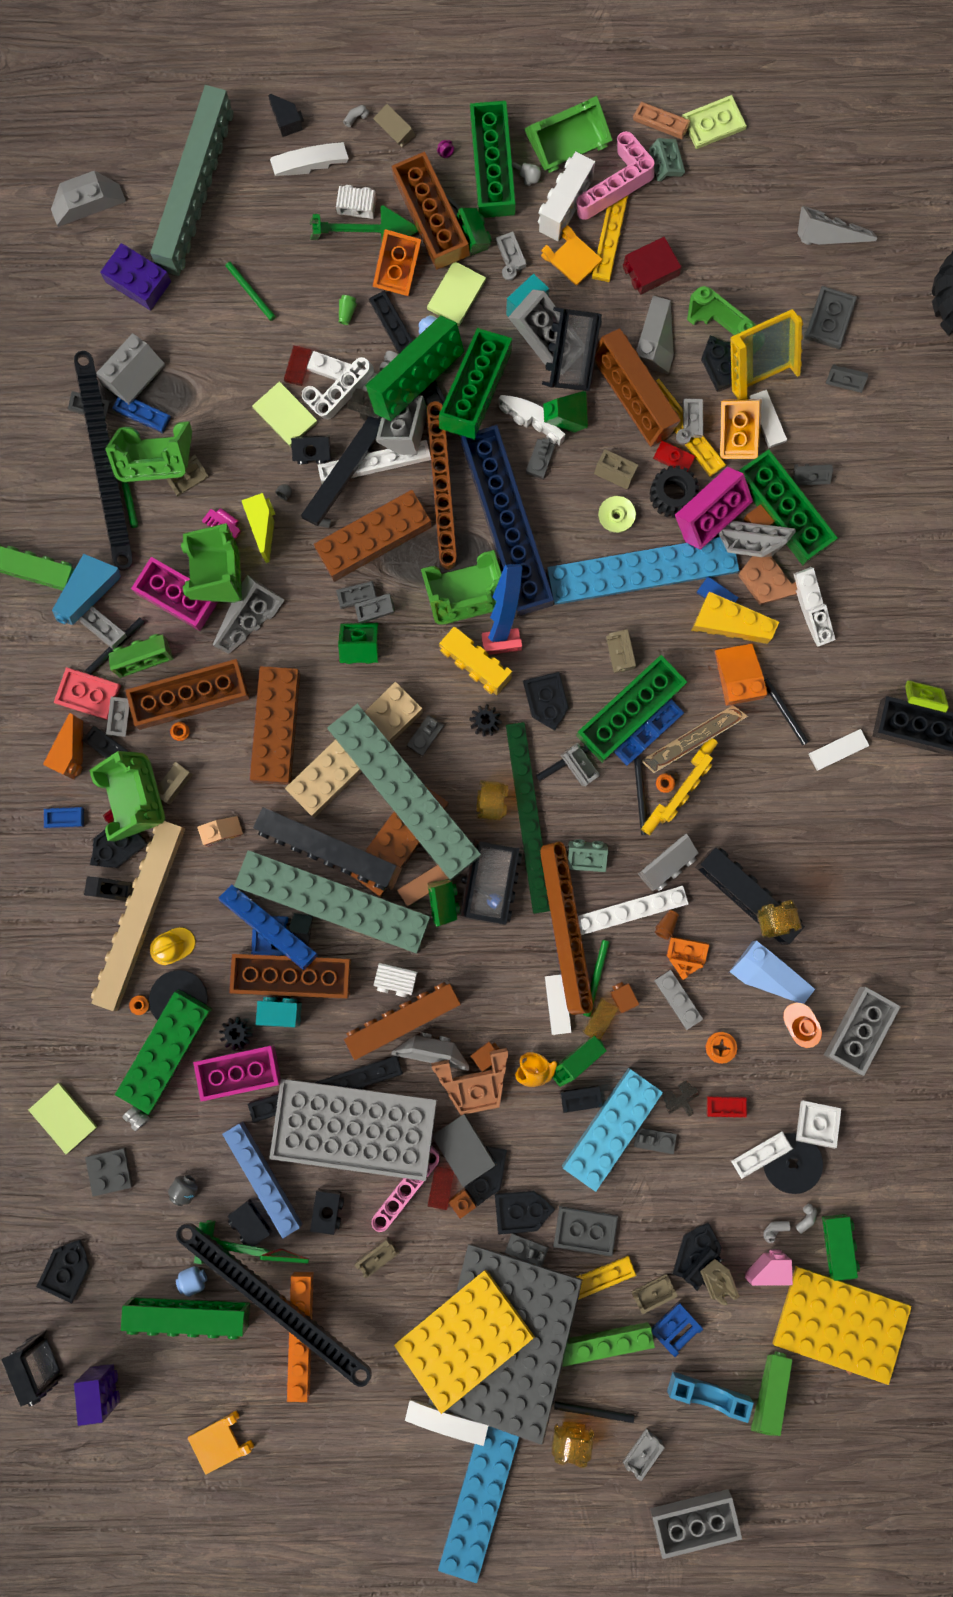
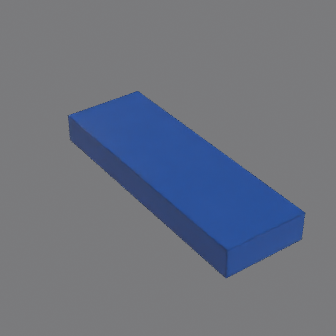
(143, 414)

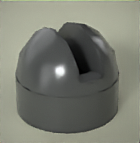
(284, 491)

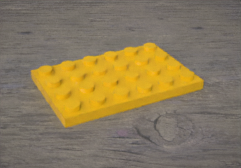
(842, 1325)
(464, 1341)

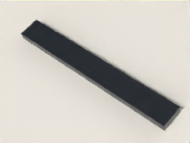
(401, 339)
(342, 472)
(354, 1078)

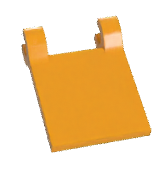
(573, 258)
(217, 1444)

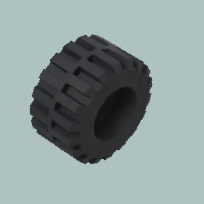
(677, 477)

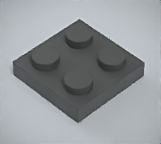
(109, 1172)

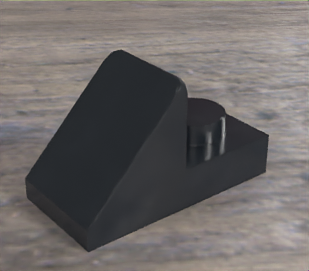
(301, 927)

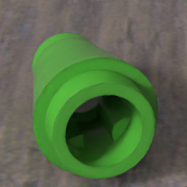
(346, 309)

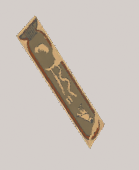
(694, 738)

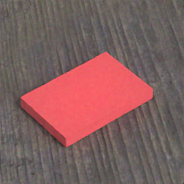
(86, 693)

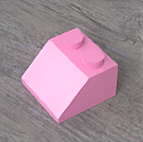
(771, 1269)

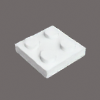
(818, 1124)

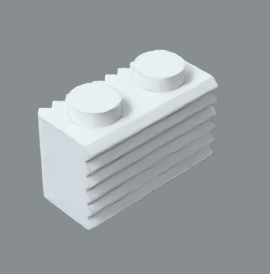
(356, 201)
(395, 979)

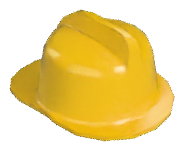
(172, 946)

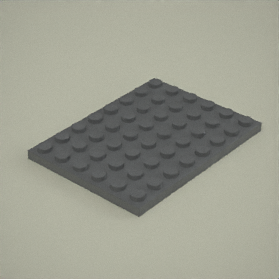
(523, 1388)

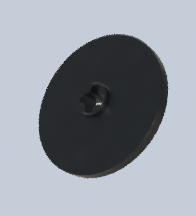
(169, 983)
(797, 1179)

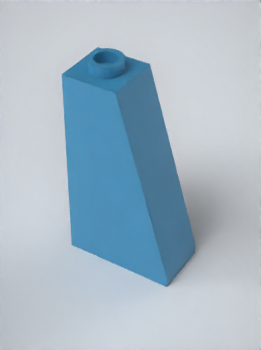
(85, 587)

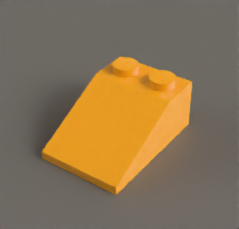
(740, 428)

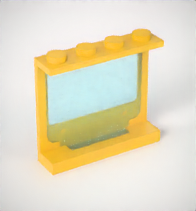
(766, 351)

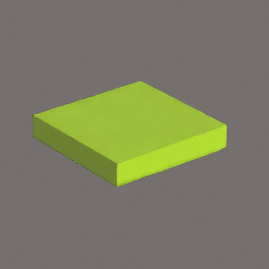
(926, 696)

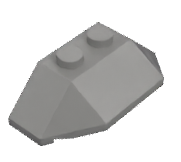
(85, 197)
(754, 538)
(432, 1050)

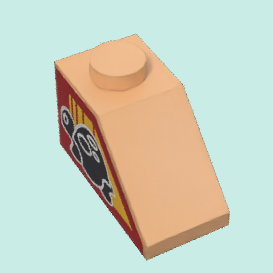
(220, 831)

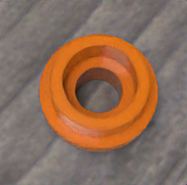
(175, 727)
(667, 777)
(145, 1005)

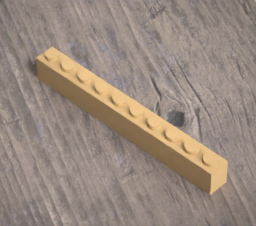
(138, 916)

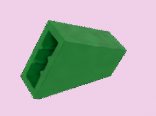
(567, 412)
(578, 1061)

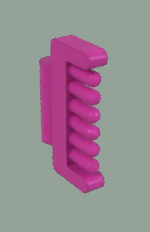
(222, 517)

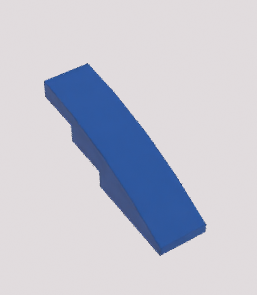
(506, 600)
(649, 732)

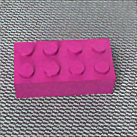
(714, 508)
(165, 590)
(237, 1073)

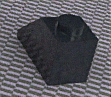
(286, 115)
(107, 888)

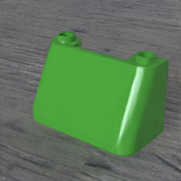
(569, 131)
(708, 305)
(149, 458)
(212, 565)
(463, 591)
(130, 792)

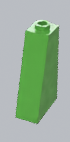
(772, 1395)

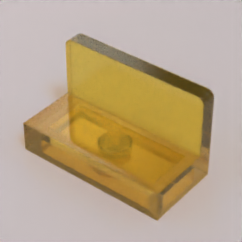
(600, 1019)

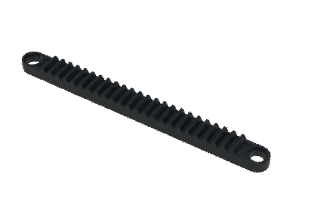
(105, 477)
(274, 1304)

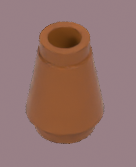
(666, 926)

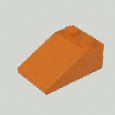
(396, 262)
(740, 674)
(67, 750)

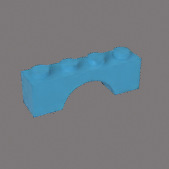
(724, 1400)

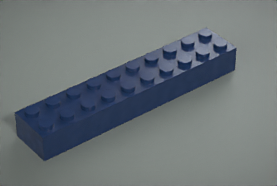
(507, 516)

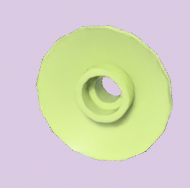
(620, 506)

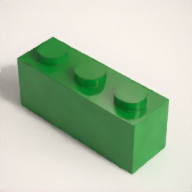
(840, 1247)

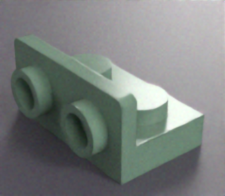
(666, 158)
(587, 855)

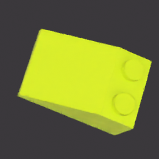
(260, 516)

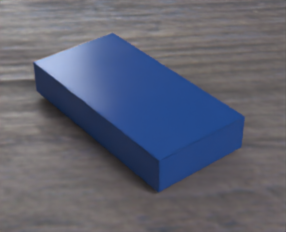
(711, 586)
(64, 817)

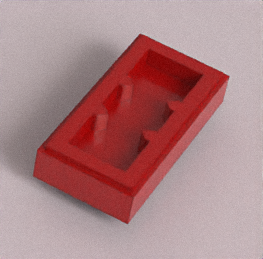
(673, 456)
(726, 1106)

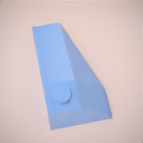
(767, 972)

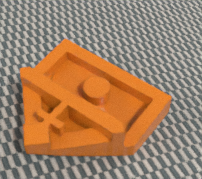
(686, 955)

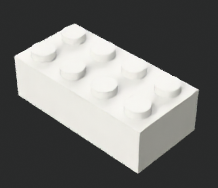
(562, 198)

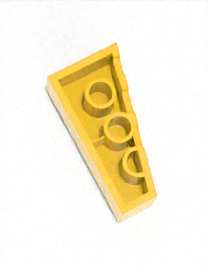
(733, 620)
(475, 661)

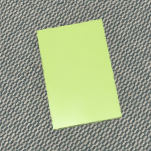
(714, 122)
(456, 293)
(284, 413)
(62, 1118)

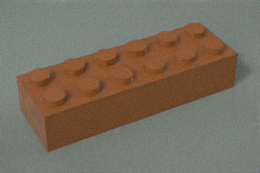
(430, 210)
(635, 387)
(373, 535)
(187, 694)
(275, 725)
(395, 843)
(285, 978)
(402, 1021)

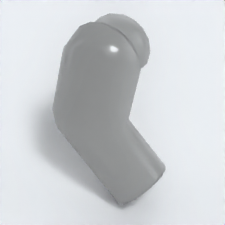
(354, 113)
(809, 1219)
(773, 1229)

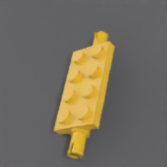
(702, 763)

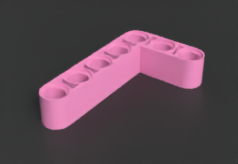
(636, 174)
(400, 1198)

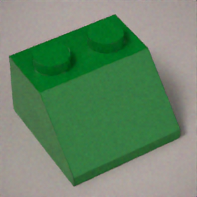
(473, 228)
(358, 643)
(442, 902)

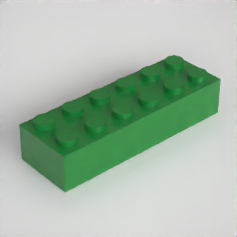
(492, 159)
(415, 368)
(475, 383)
(787, 506)
(631, 708)
(163, 1051)
(185, 1317)

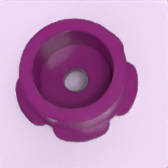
(445, 148)

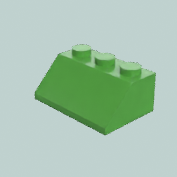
(140, 655)

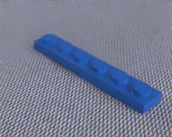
(268, 927)

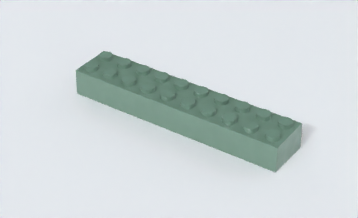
(192, 180)
(404, 792)
(332, 901)

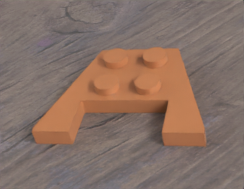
(766, 580)
(477, 1090)

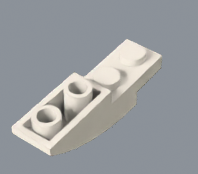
(527, 413)
(813, 607)

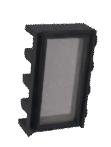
(574, 349)
(491, 884)
(32, 1370)

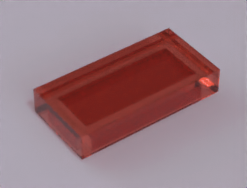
(297, 365)
(441, 1188)

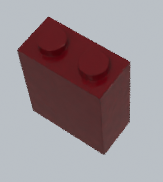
(651, 265)

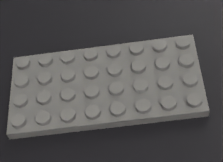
(353, 1129)

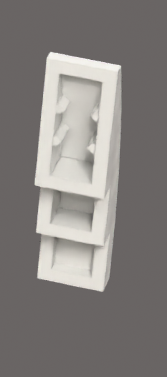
(308, 158)
(446, 1423)

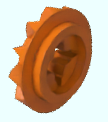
(726, 1055)

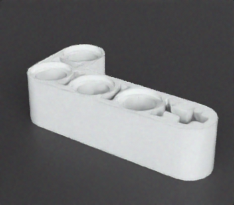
(339, 386)

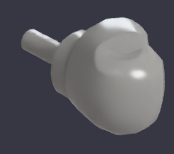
(529, 171)

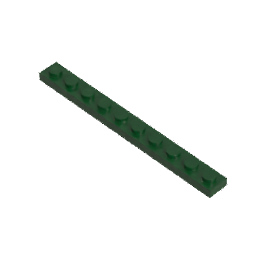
(527, 815)

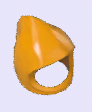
(535, 1070)

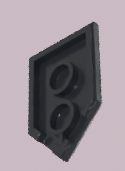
(717, 362)
(546, 699)
(115, 853)
(491, 1181)
(521, 1212)
(693, 1245)
(65, 1271)

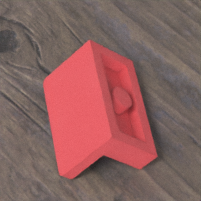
(511, 645)

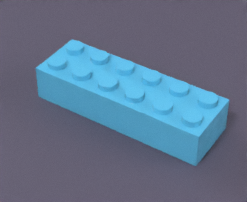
(611, 1129)

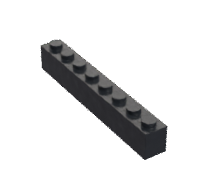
(327, 848)

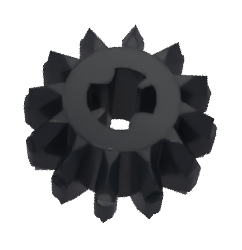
(493, 721)
(240, 1028)

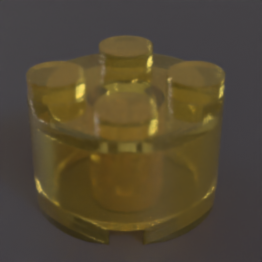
(491, 800)
(779, 919)
(572, 1444)

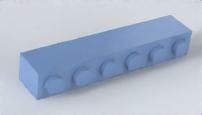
(262, 1179)

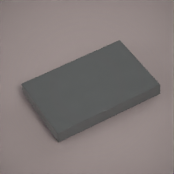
(830, 317)
(464, 1150)
(585, 1231)

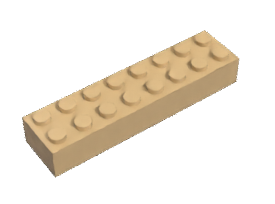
(335, 769)

